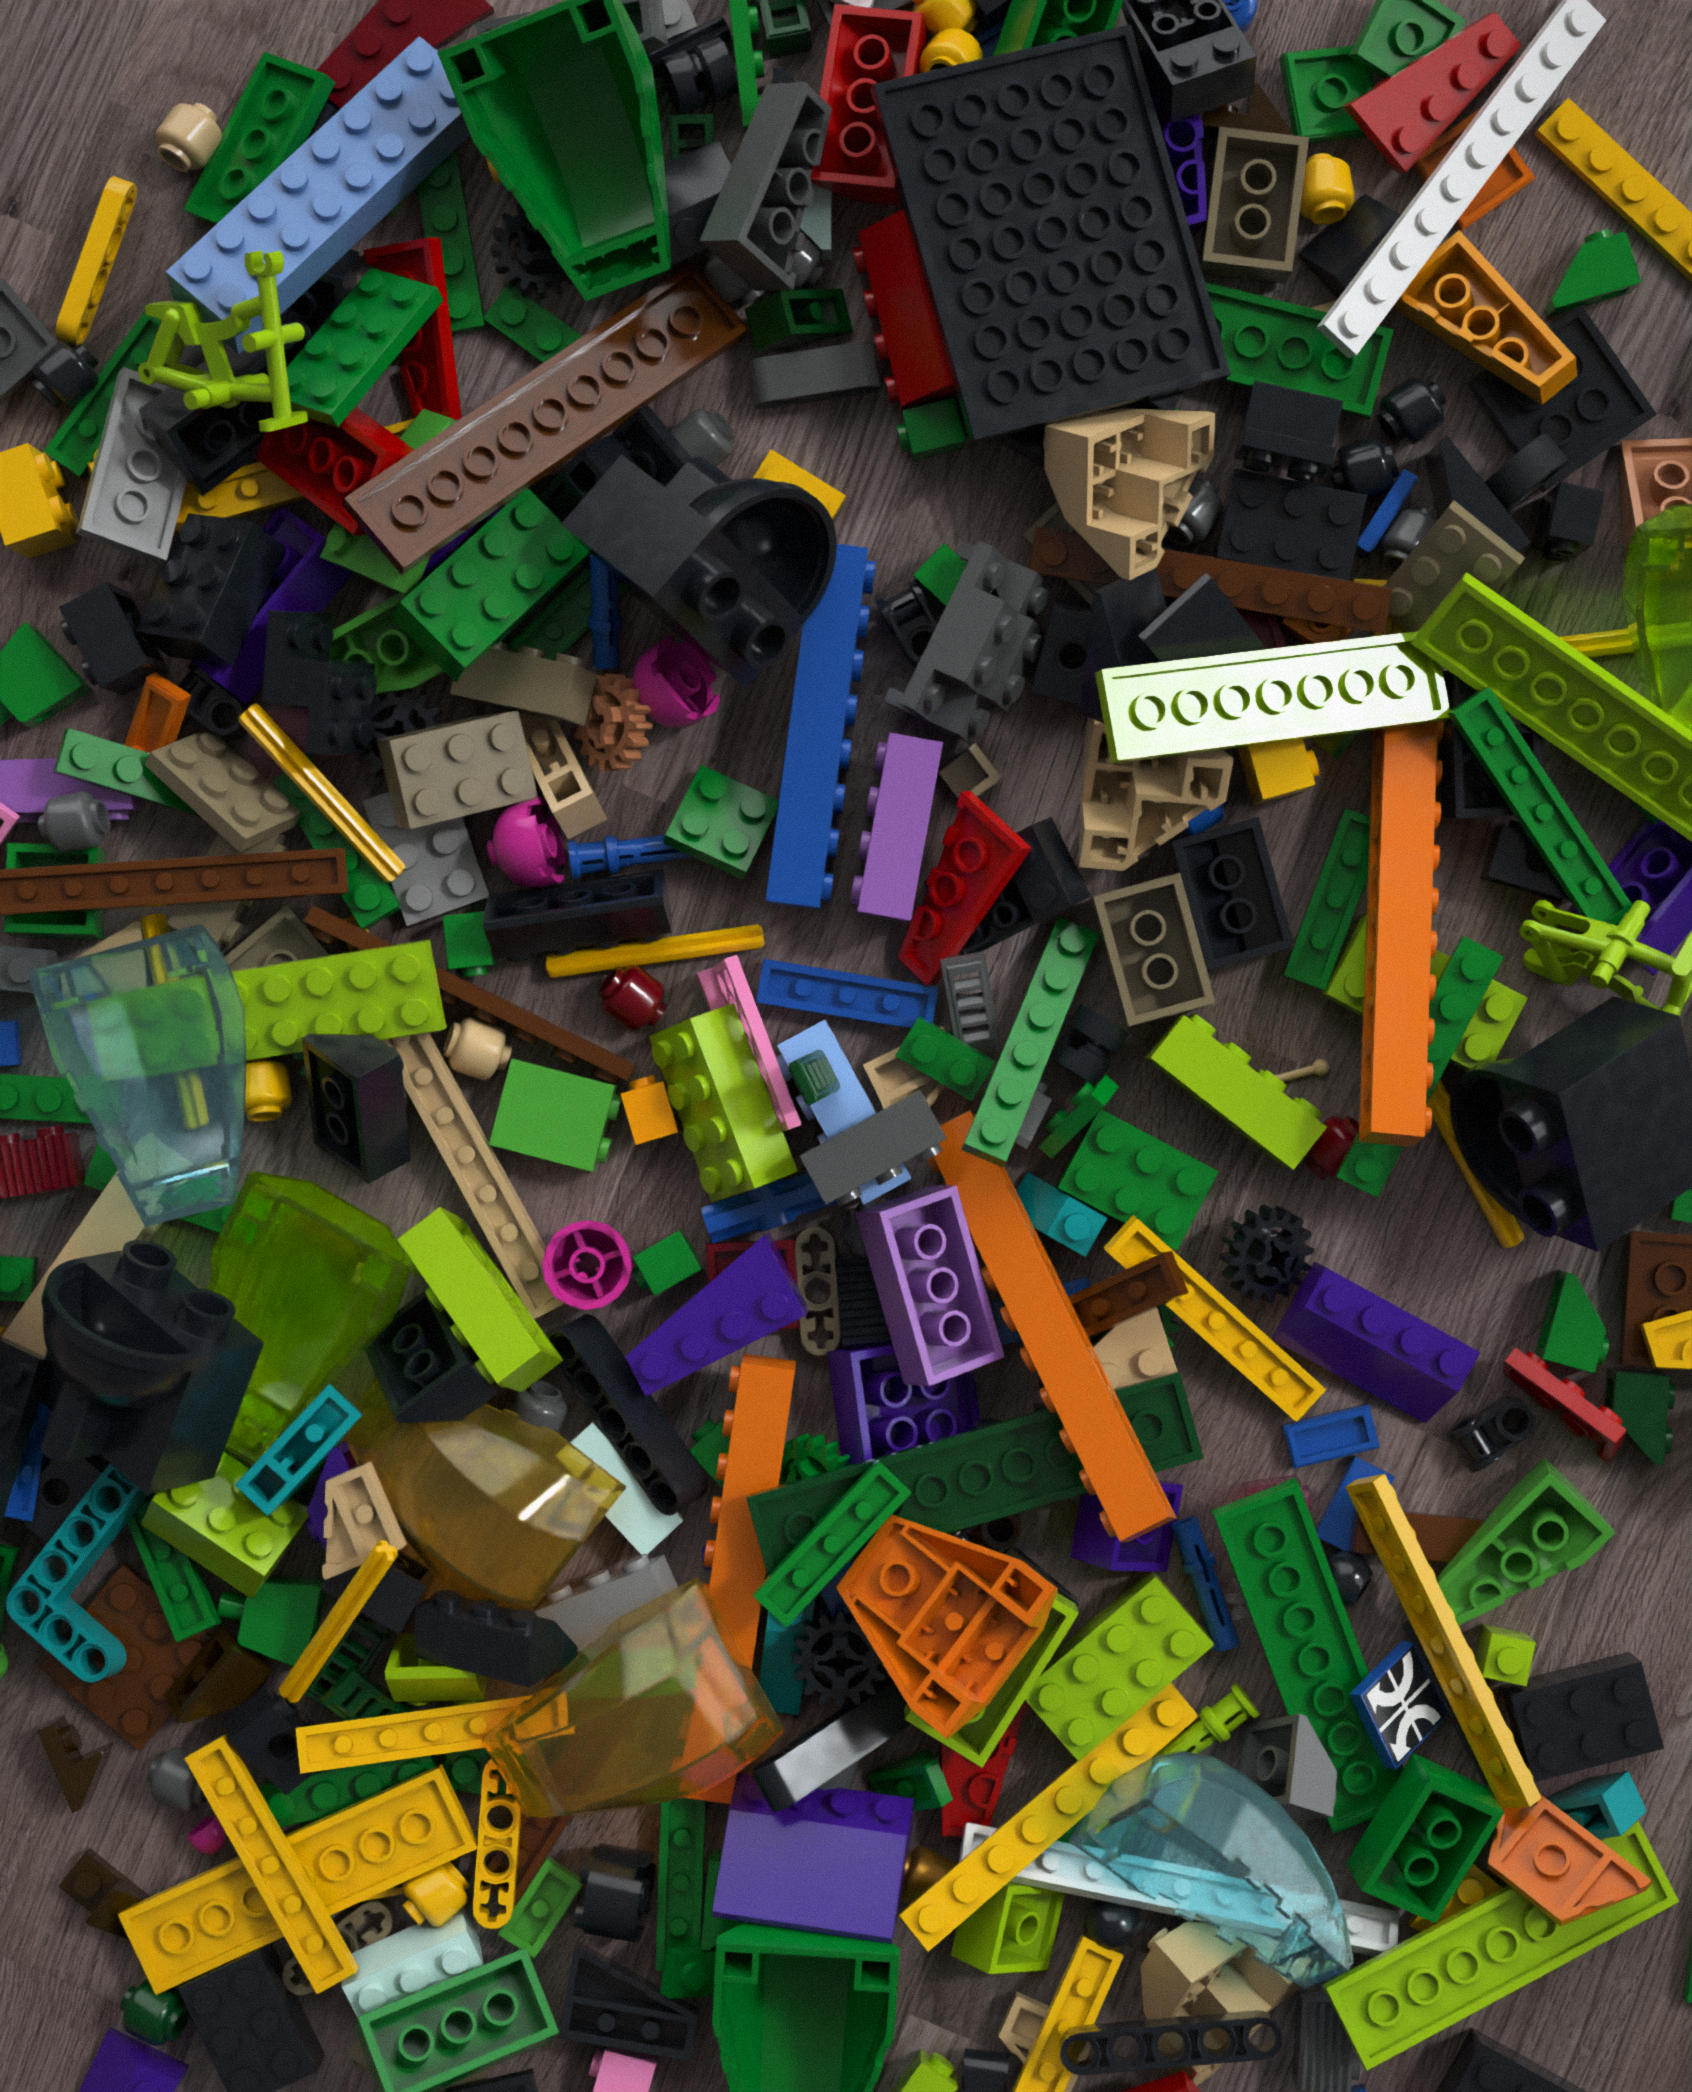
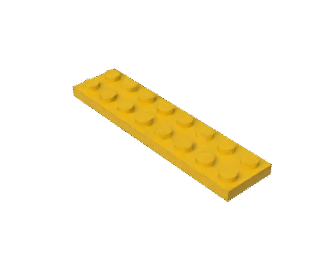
(344, 1856)

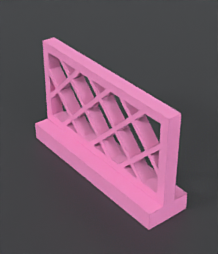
(727, 985)

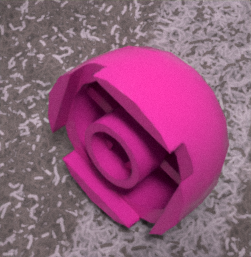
(675, 684)
(528, 845)
(587, 1264)

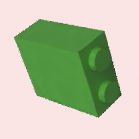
(555, 1115)

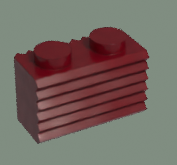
(40, 1163)

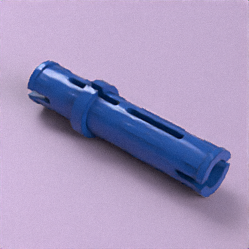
(605, 617)
(1200, 1566)

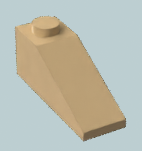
(560, 776)

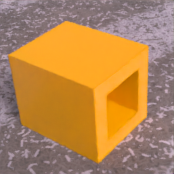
(649, 1110)

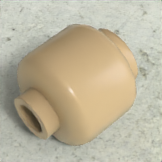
(188, 136)
(476, 1048)

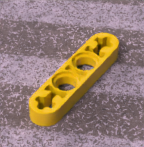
(96, 261)
(495, 1839)

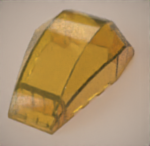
(485, 1497)
(638, 1715)

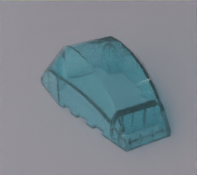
(155, 1064)
(1224, 1855)

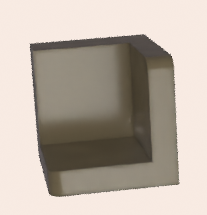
(970, 773)

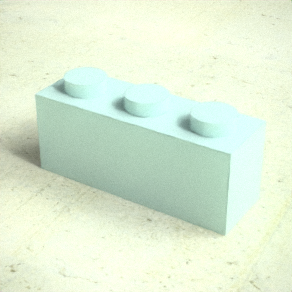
(633, 1511)
(412, 1962)

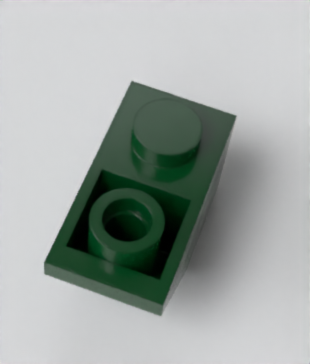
(1642, 1404)

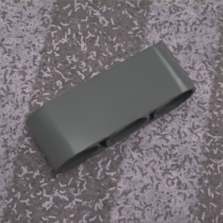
(814, 375)

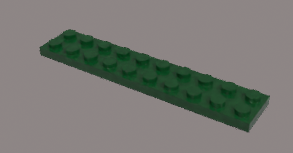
(980, 1471)

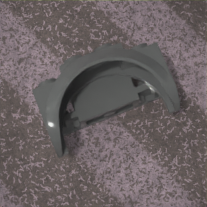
(978, 645)

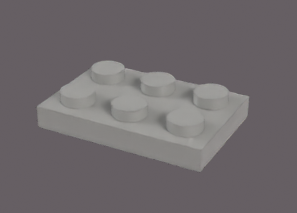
(439, 863)

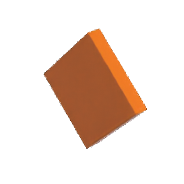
(1504, 182)

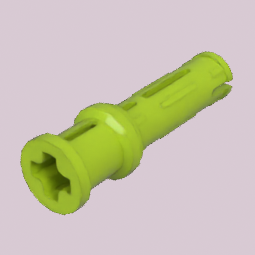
(1214, 1723)

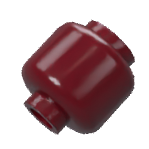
(632, 997)
(1332, 1146)

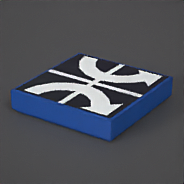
(1398, 1704)

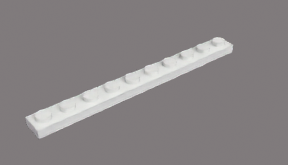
(1460, 175)
(1073, 1872)

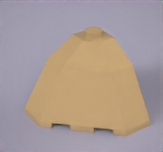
(1127, 478)
(1141, 801)
(1201, 1975)

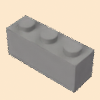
(592, 1607)

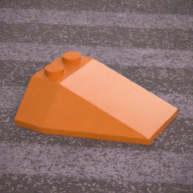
(945, 1617)

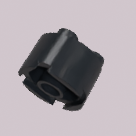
(616, 1892)

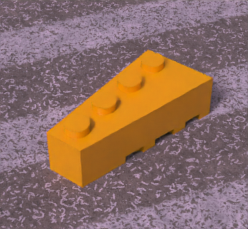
(1484, 318)

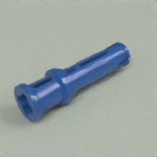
(613, 854)

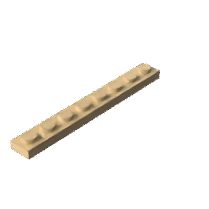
(475, 1169)

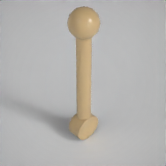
(1319, 1067)

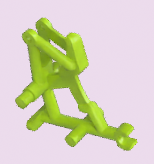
(184, 326)
(1611, 947)

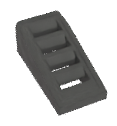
(975, 1027)

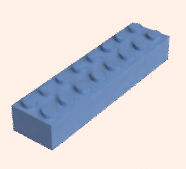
(328, 189)

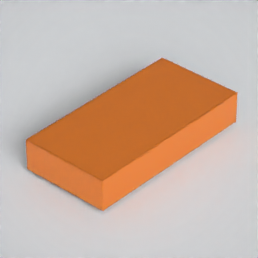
(157, 714)

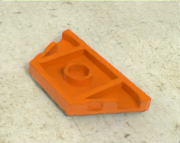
(1560, 1863)

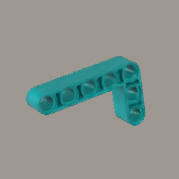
(55, 1590)

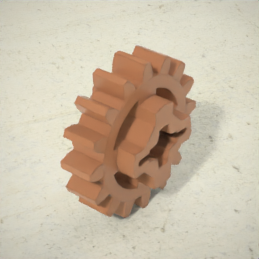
(614, 724)

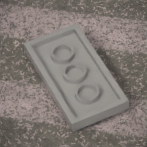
(133, 482)

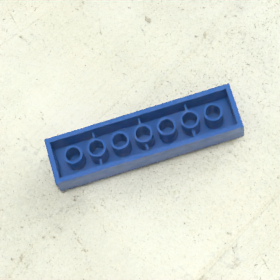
(817, 734)

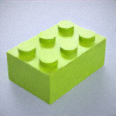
(224, 1528)

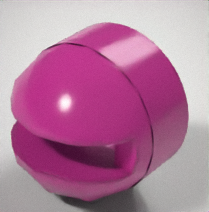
(207, 1835)

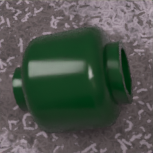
(154, 2016)

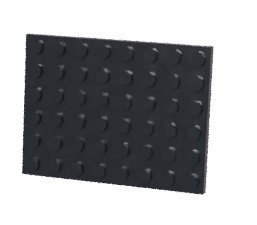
(1050, 232)

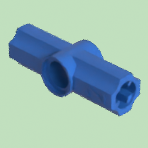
(762, 1207)

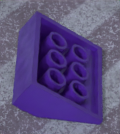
(883, 1414)
(817, 1865)

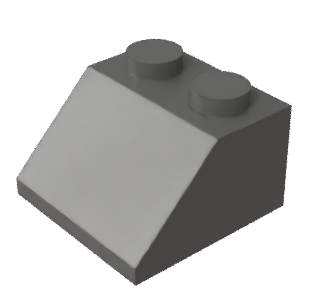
(1290, 1766)

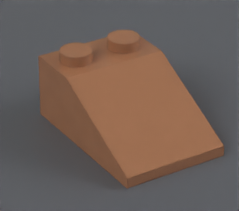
(1652, 479)

